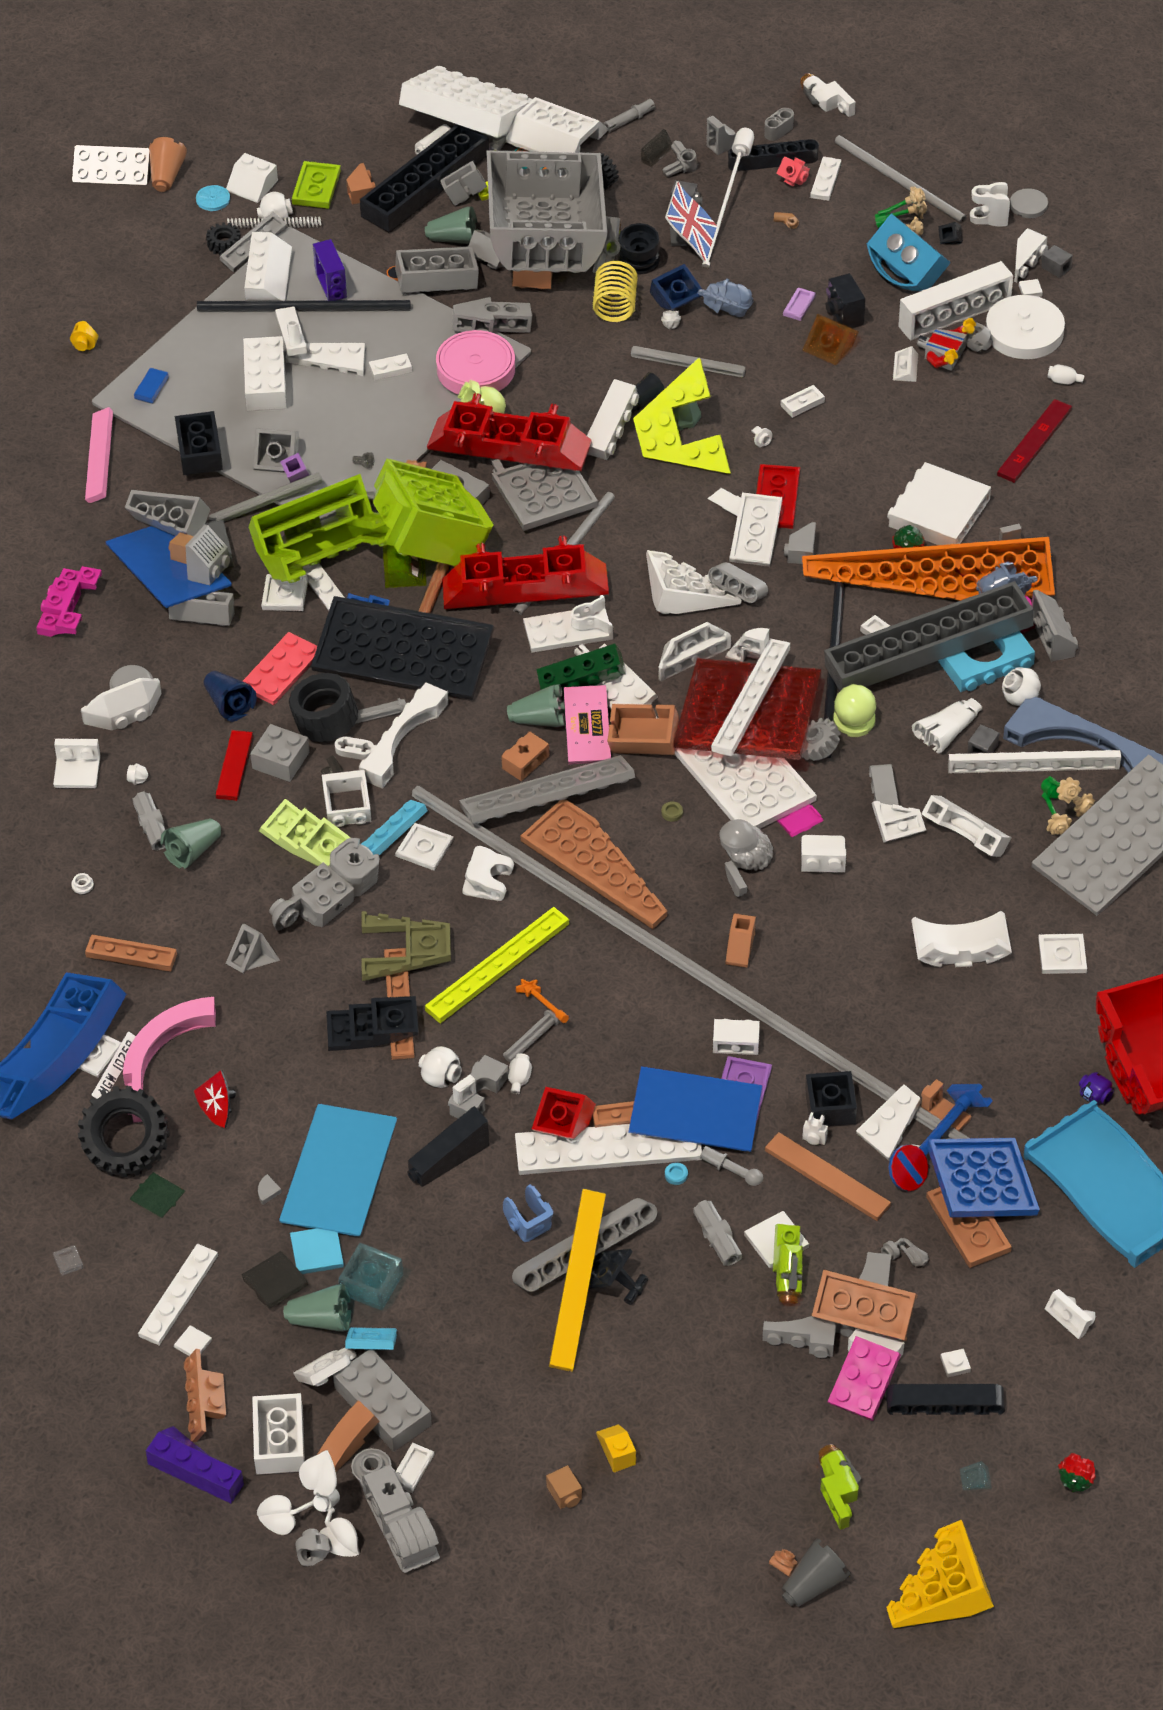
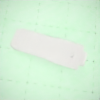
(726, 500)

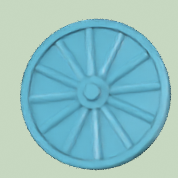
(213, 198)

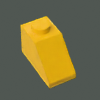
(617, 1447)

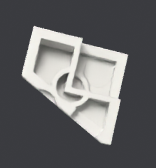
(750, 645)

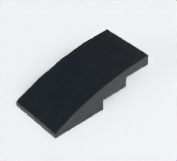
(372, 1024)

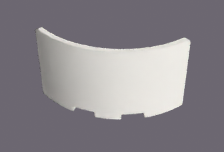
(962, 943)

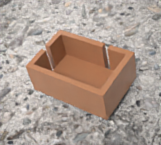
(640, 729)

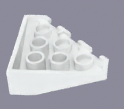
(681, 589)

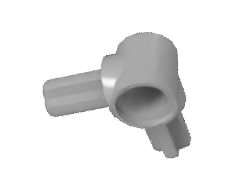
(685, 161)

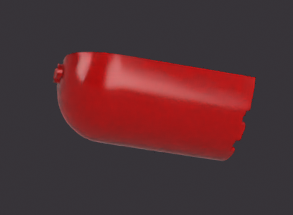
(1134, 1040)

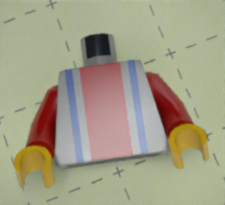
(946, 346)

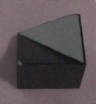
(950, 233)

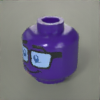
(1096, 1088)

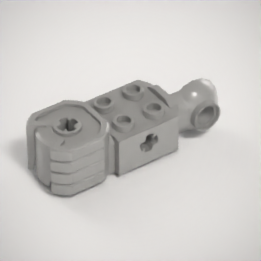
(329, 888)
(404, 1528)

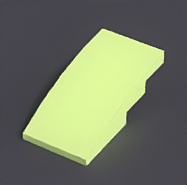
(303, 833)

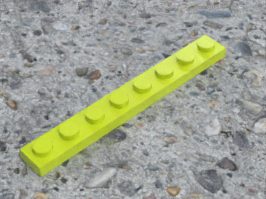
(496, 965)

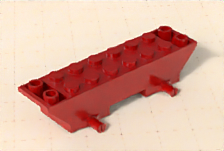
(535, 439)
(494, 580)

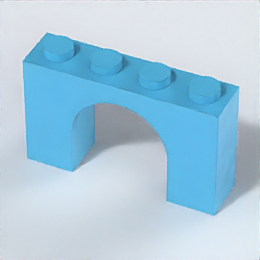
(970, 673)

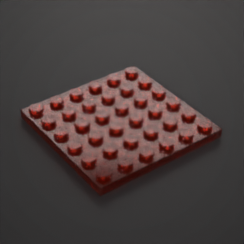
(778, 724)

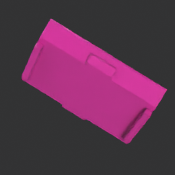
(800, 820)

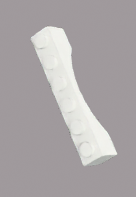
(425, 706)

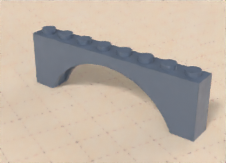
(1041, 721)

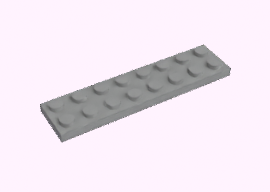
(547, 789)

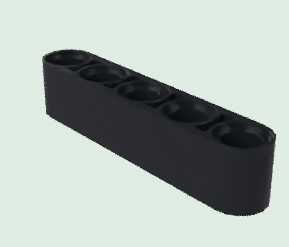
(772, 154)
(945, 1398)

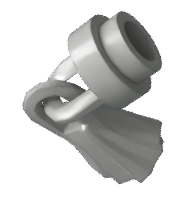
(916, 1255)

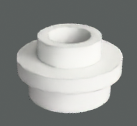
(79, 879)

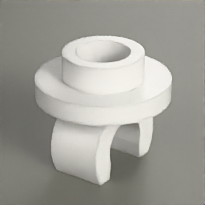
(762, 436)

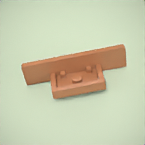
(205, 1395)

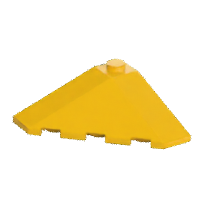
(946, 1584)

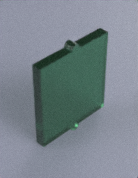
(157, 1195)

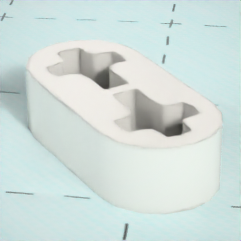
(354, 747)

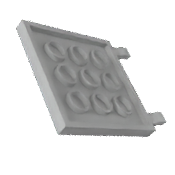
(542, 492)

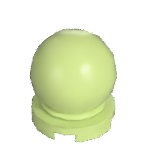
(489, 395)
(855, 710)

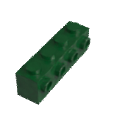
(584, 669)

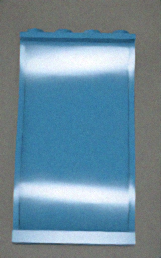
(1105, 1179)

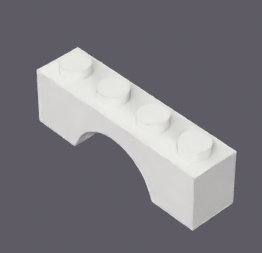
(955, 818)

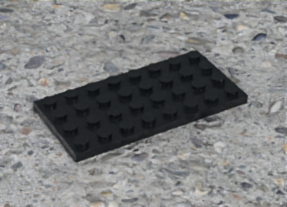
(402, 647)

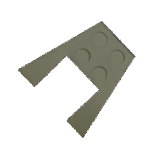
(425, 945)

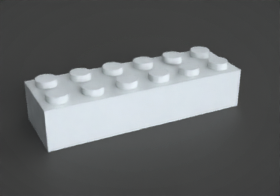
(954, 300)

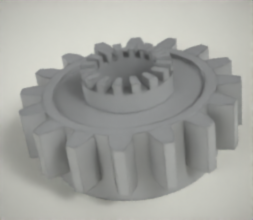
(820, 739)

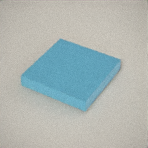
(316, 1250)
(371, 1338)

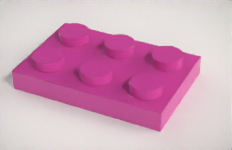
(864, 1378)

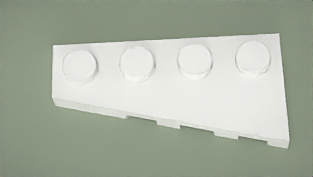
(335, 355)

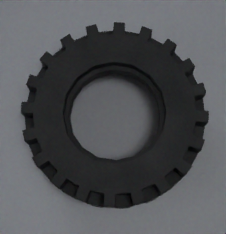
(117, 1103)

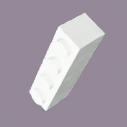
(611, 418)

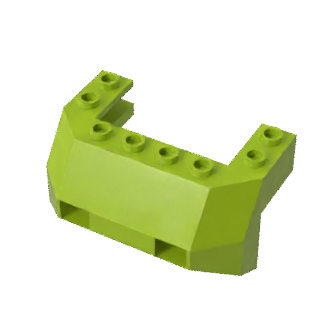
(308, 537)

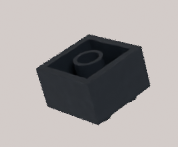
(845, 301)
(832, 1097)

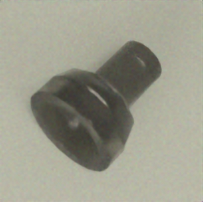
(366, 460)

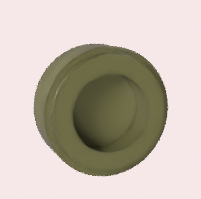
(672, 811)

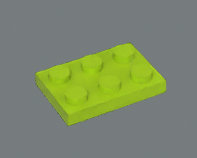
(316, 184)

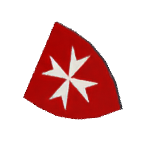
(215, 1099)

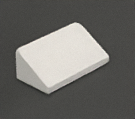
(905, 365)

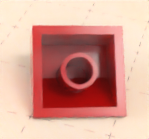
(563, 1113)

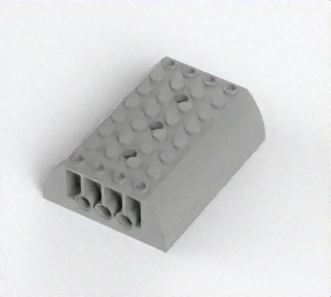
(549, 214)

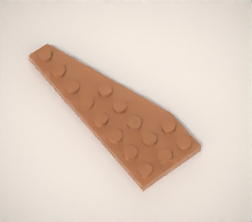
(583, 850)

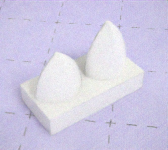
(1069, 1314)

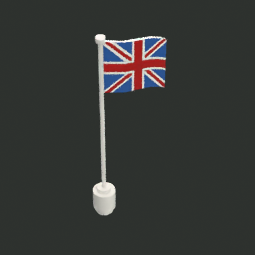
(691, 219)

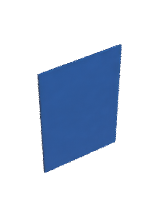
(695, 1109)

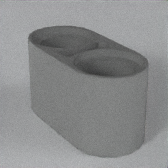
(779, 124)

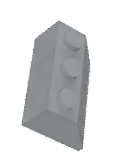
(1052, 627)

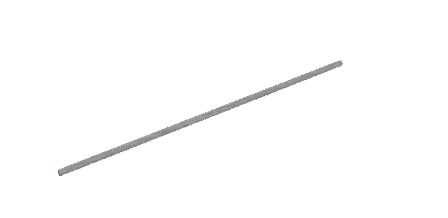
(674, 956)

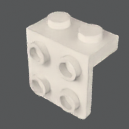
(823, 853)

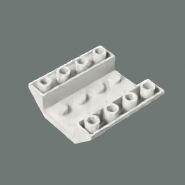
(552, 128)

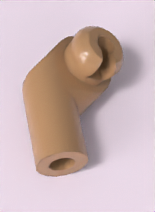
(787, 218)

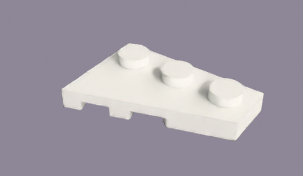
(889, 1122)

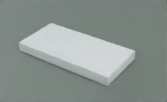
(756, 529)

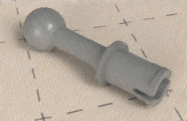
(752, 1176)

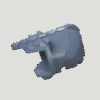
(728, 297)
(1003, 576)

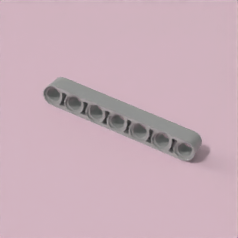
(555, 1255)

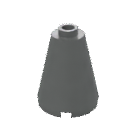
(814, 1574)

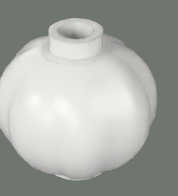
(275, 203)
(1020, 685)
(440, 1065)

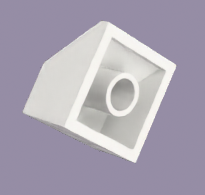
(252, 178)

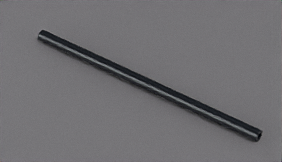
(304, 305)
(835, 639)

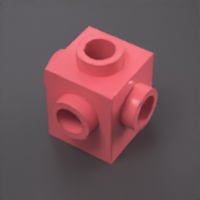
(793, 171)

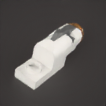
(827, 95)

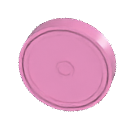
(475, 357)

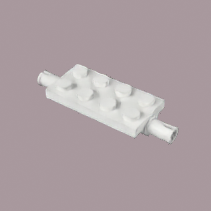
(626, 688)

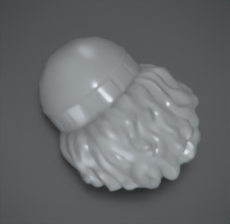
(746, 845)

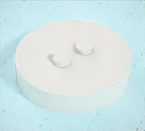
(1025, 326)

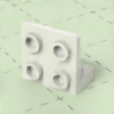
(76, 763)

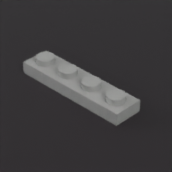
(239, 252)

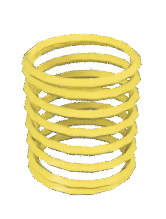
(628, 292)

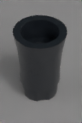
(648, 390)

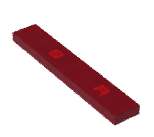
(1034, 441)

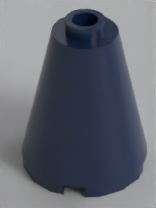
(230, 695)

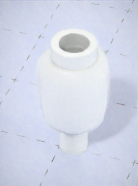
(1064, 375)
(519, 1072)

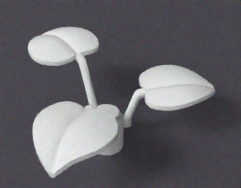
(317, 1475)

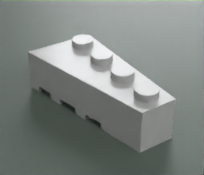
(168, 511)

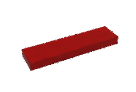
(234, 765)

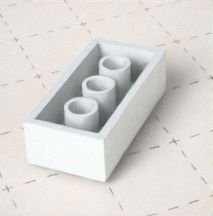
(264, 373)

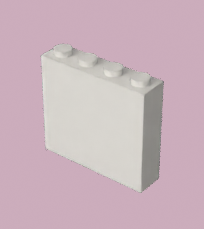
(940, 505)

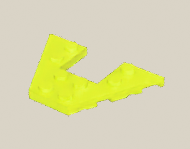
(659, 430)

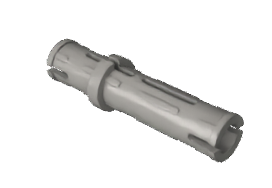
(636, 111)

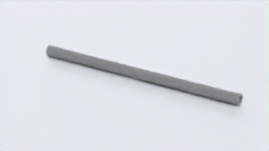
(899, 178)
(579, 534)

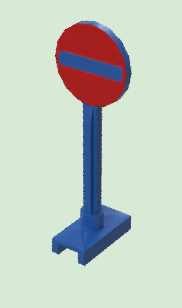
(909, 1163)

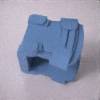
(535, 1227)

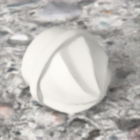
(671, 319)
(136, 774)

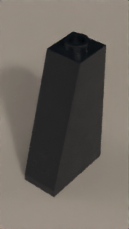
(450, 1148)

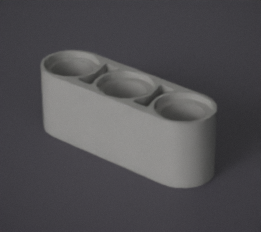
(746, 585)
(883, 784)

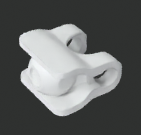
(994, 202)
(479, 874)

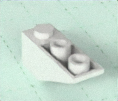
(1029, 248)

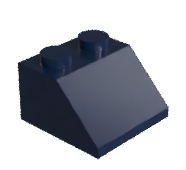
(675, 288)

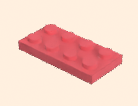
(281, 668)

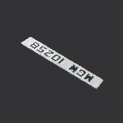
(115, 1067)

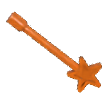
(532, 988)

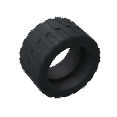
(321, 690)

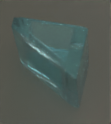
(975, 1477)

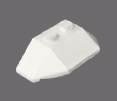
(696, 643)
(123, 704)

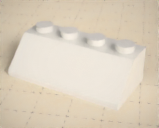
(267, 268)

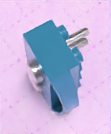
(905, 255)

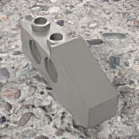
(492, 316)

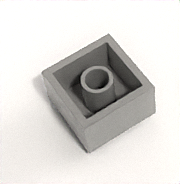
(280, 752)

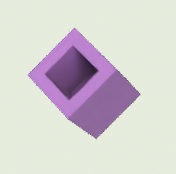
(294, 467)

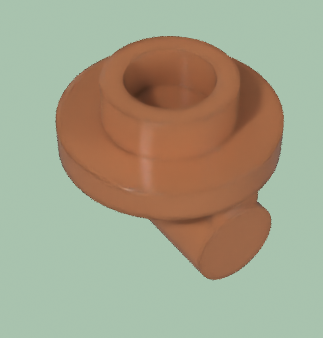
(784, 1561)

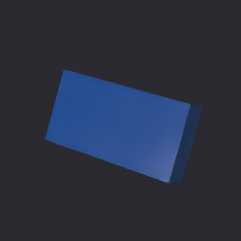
(151, 385)

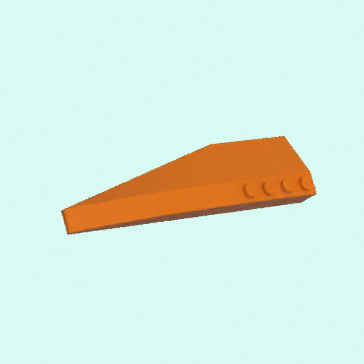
(932, 568)

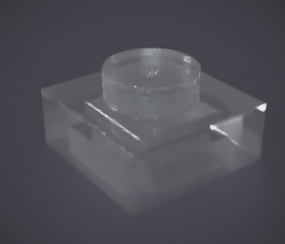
(68, 1260)

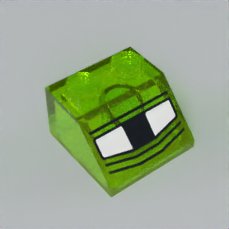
(402, 570)

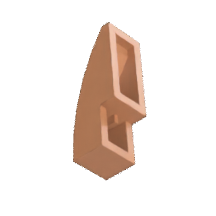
(349, 1434)

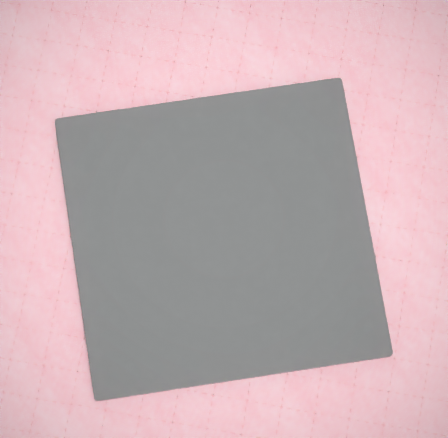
(332, 410)

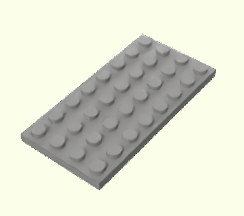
(1110, 841)

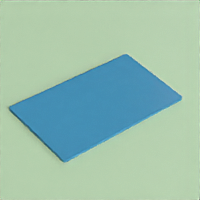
(338, 1170)

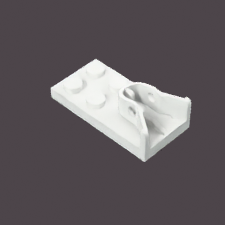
(569, 627)

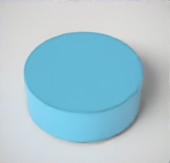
(676, 1173)

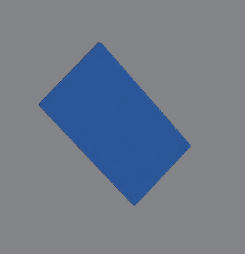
(149, 559)

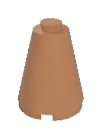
(165, 162)

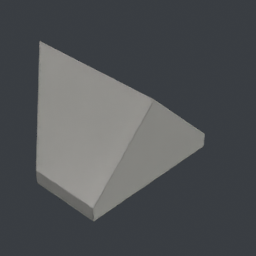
(250, 950)

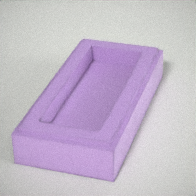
(799, 304)

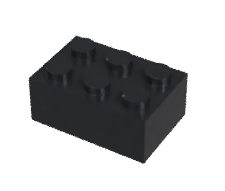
(198, 443)

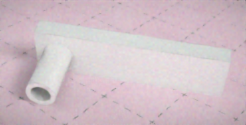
(291, 331)

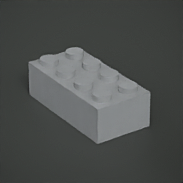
(436, 269)
(386, 1396)

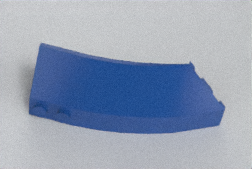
(58, 1041)

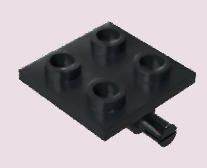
(609, 1267)

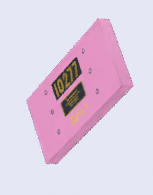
(586, 724)

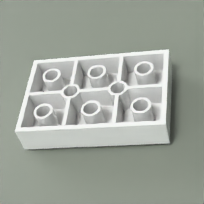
(463, 100)

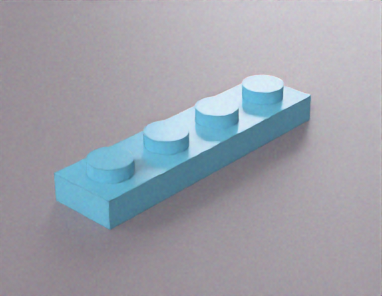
(395, 826)

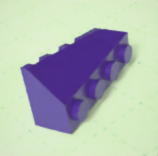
(186, 1461)

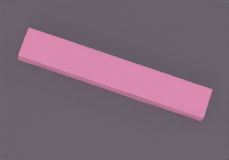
(99, 455)

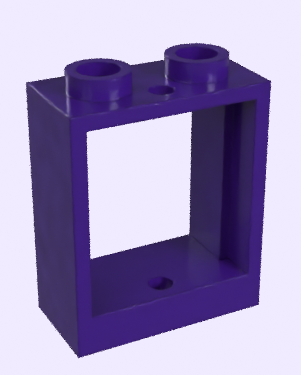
(329, 270)

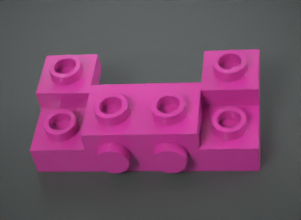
(62, 600)

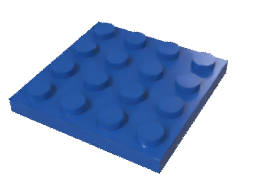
(982, 1177)

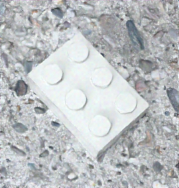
(278, 1433)

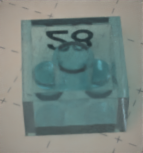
(371, 1276)

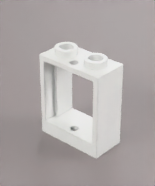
(353, 781)

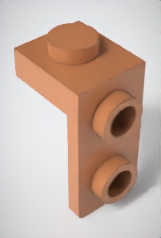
(940, 1107)

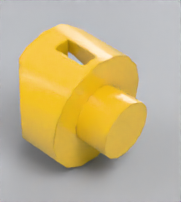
(83, 336)

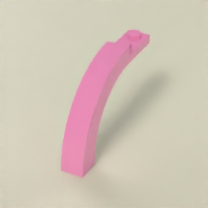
(160, 1030)

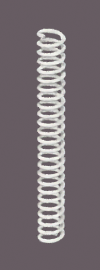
(292, 222)

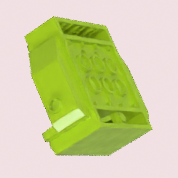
(429, 513)

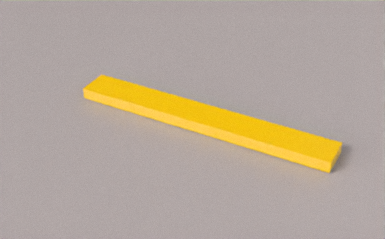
(577, 1280)

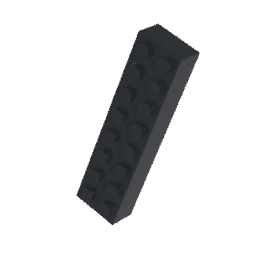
(420, 177)

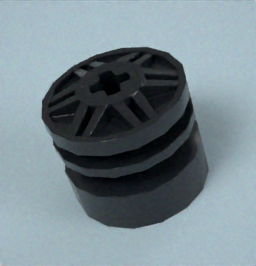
(639, 247)

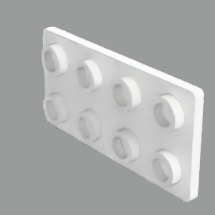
(111, 165)

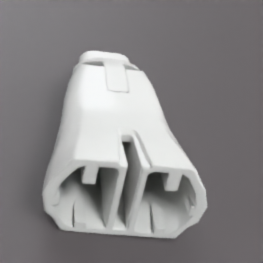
(945, 725)

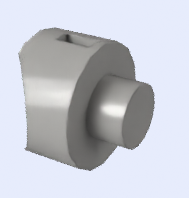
(979, 340)
(312, 1542)

